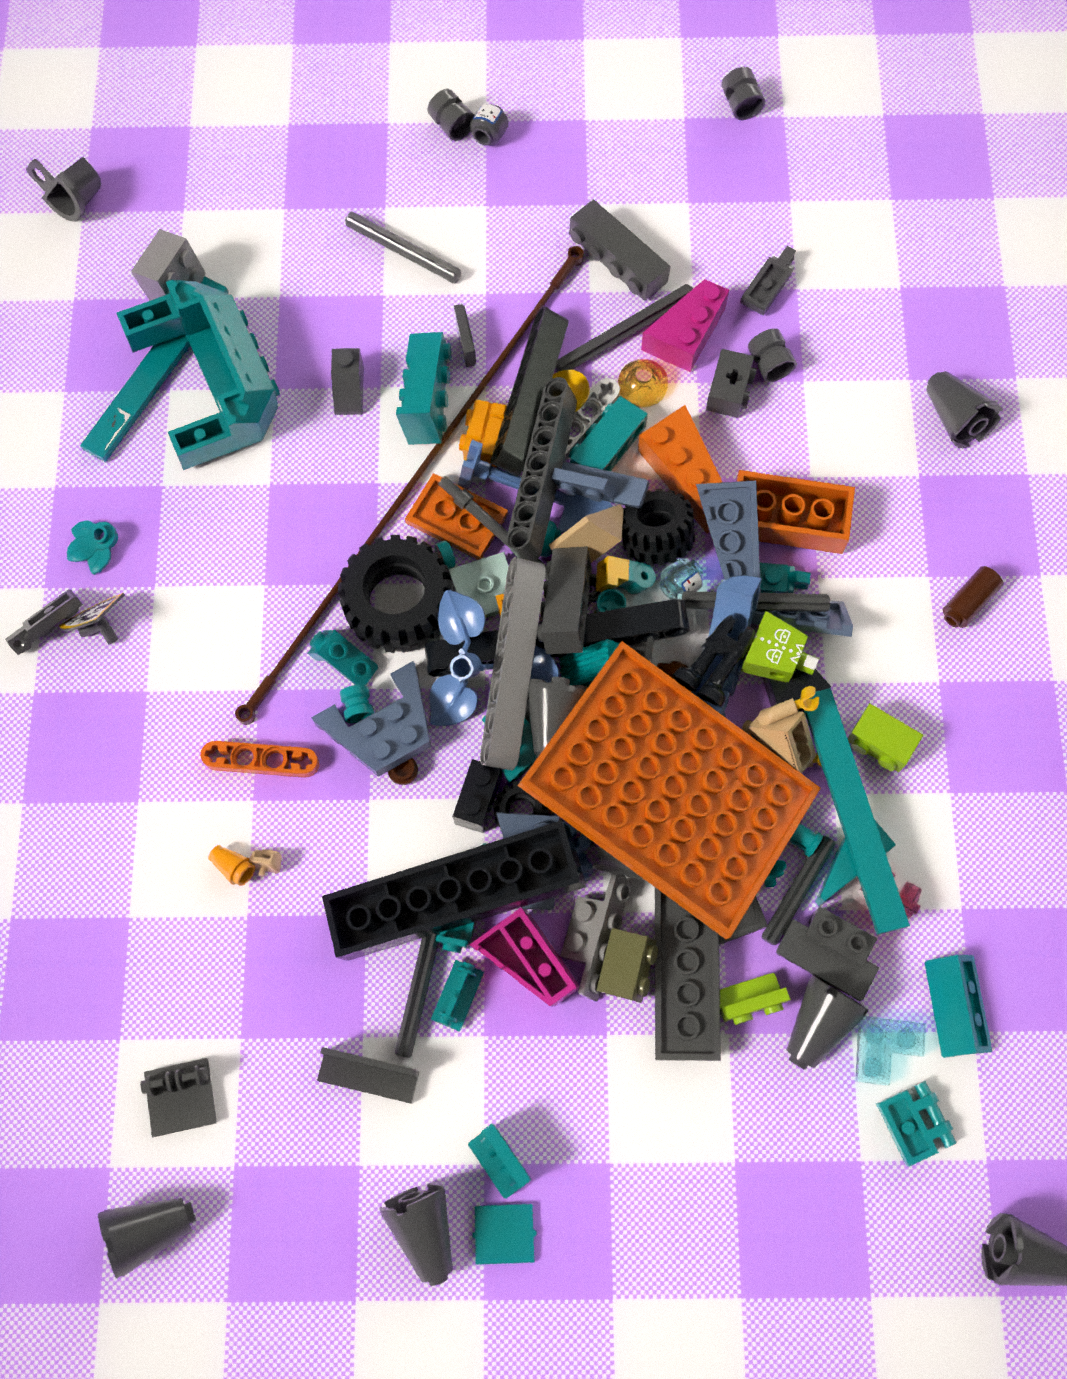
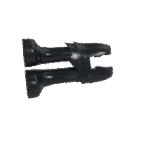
(716, 645)

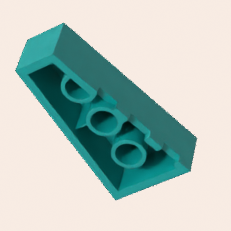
(424, 391)

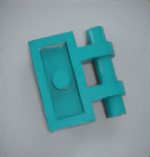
(908, 1128)

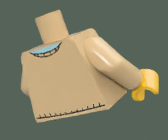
(786, 730)

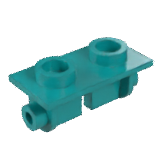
(457, 995)

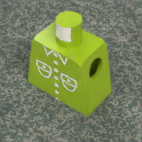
(778, 651)

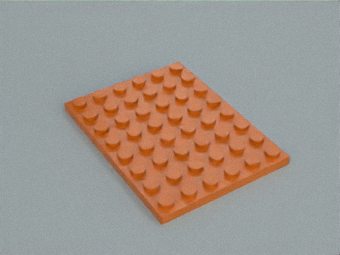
(671, 789)

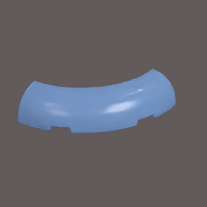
(739, 598)

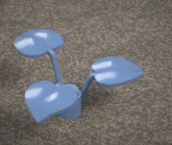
(458, 621)

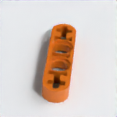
(260, 755)

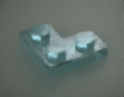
(880, 1039)

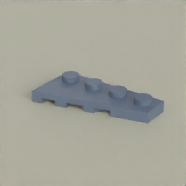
(833, 622)

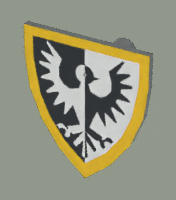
(93, 620)

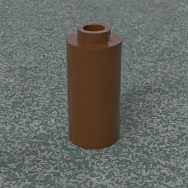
(972, 597)

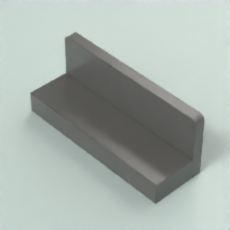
(825, 963)
(368, 1075)

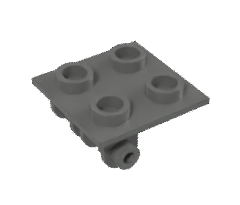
(179, 1097)

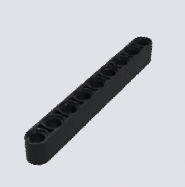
(626, 624)

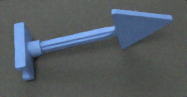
(575, 506)

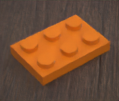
(443, 520)

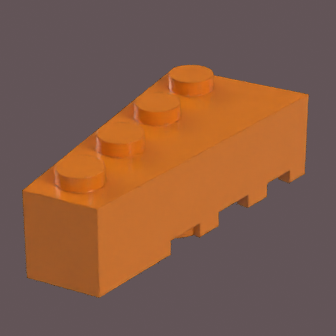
(680, 458)

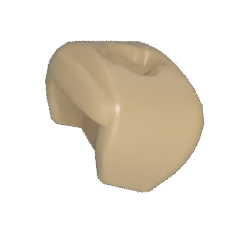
(266, 861)

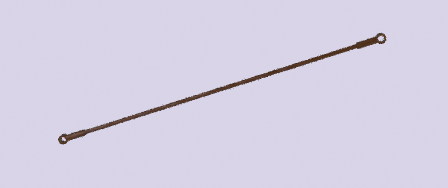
(269, 681)

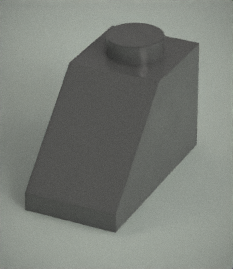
(347, 381)

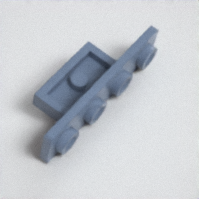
(600, 484)

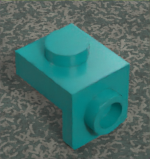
(456, 938)

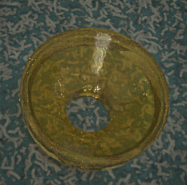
(639, 392)

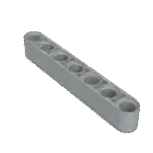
(512, 664)

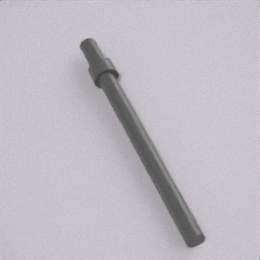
(464, 500)

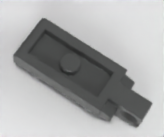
(769, 282)
(43, 621)

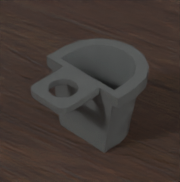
(69, 190)

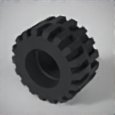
(659, 529)

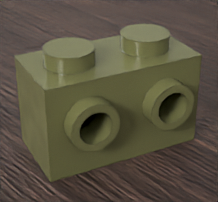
(627, 965)

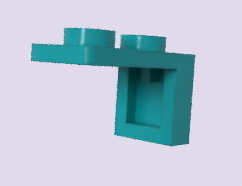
(342, 656)

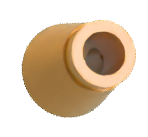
(232, 865)

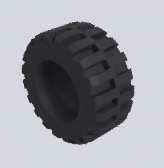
(385, 560)

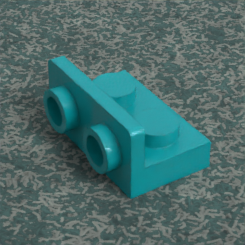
(499, 1161)

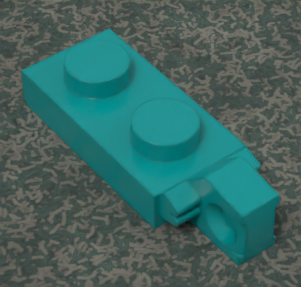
(782, 578)

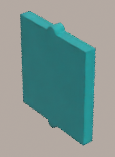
(504, 1234)

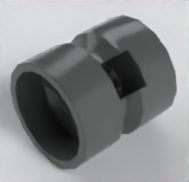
(743, 93)
(450, 114)
(771, 354)

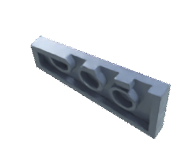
(733, 525)

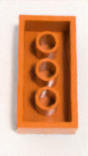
(802, 512)

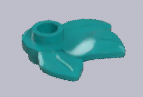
(89, 545)

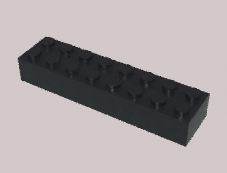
(453, 891)

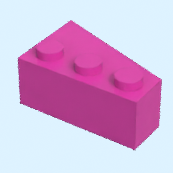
(687, 326)
(528, 957)

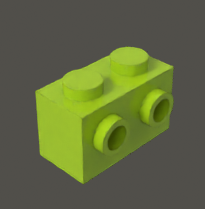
(884, 738)

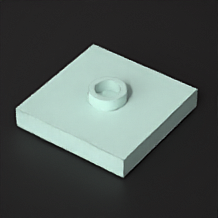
(482, 581)

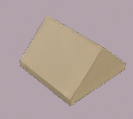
(597, 531)

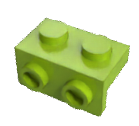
(752, 996)

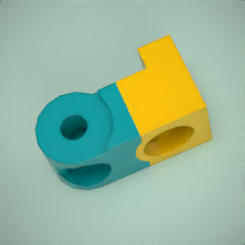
(624, 574)

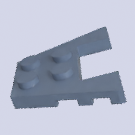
(387, 735)

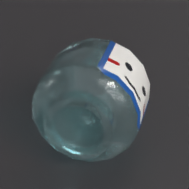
(681, 577)

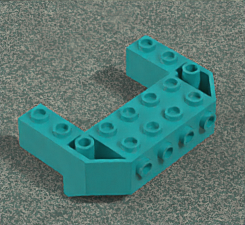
(226, 358)

